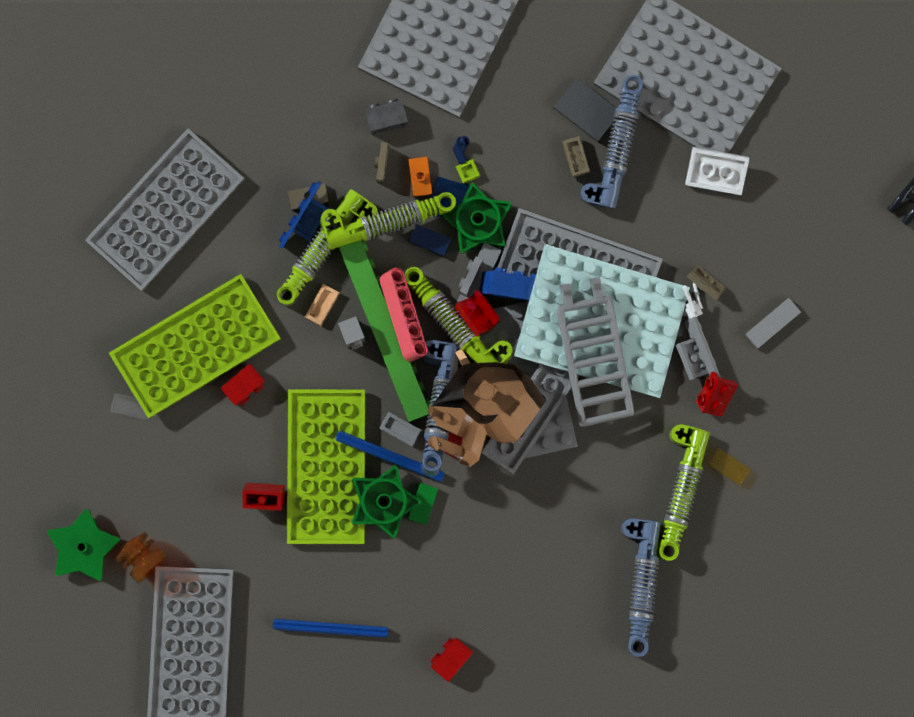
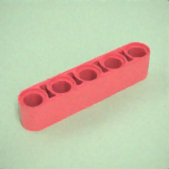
(403, 314)

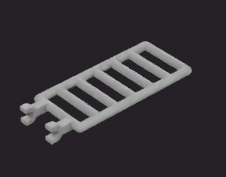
(614, 337)

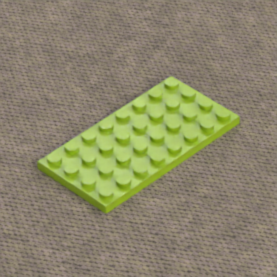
(194, 346)
(322, 469)

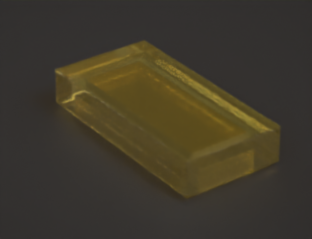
(729, 466)

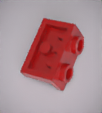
(478, 313)

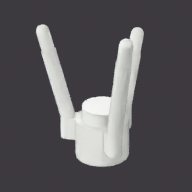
(692, 309)

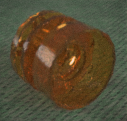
(141, 557)

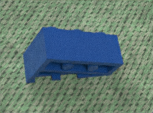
(507, 284)

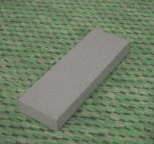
(772, 323)

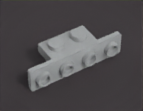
(484, 262)
(696, 352)

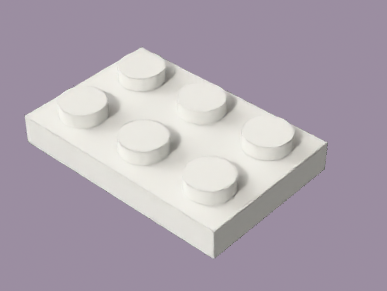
(717, 170)

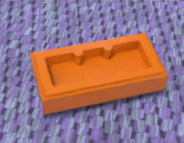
(420, 176)

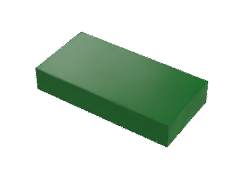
(422, 512)

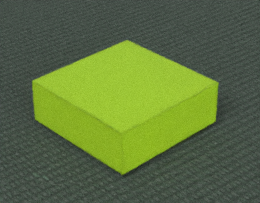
(468, 171)

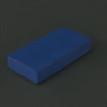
(430, 240)

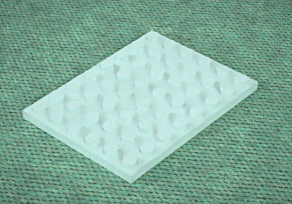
(644, 308)

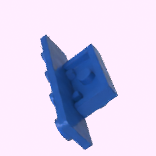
(308, 218)

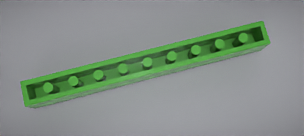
(379, 318)

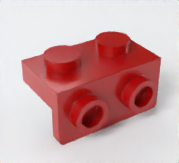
(716, 395)

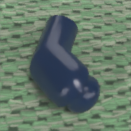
(459, 149)

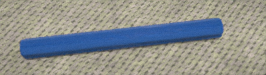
(385, 454)
(330, 628)

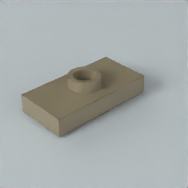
(576, 157)
(381, 162)
(296, 196)
(706, 282)

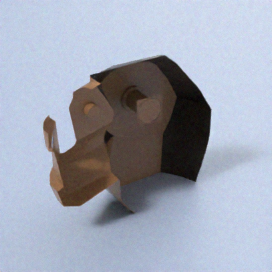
(483, 405)

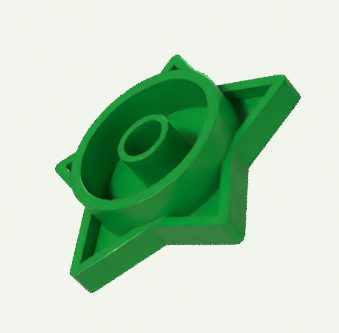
(478, 206)
(388, 487)
(96, 542)

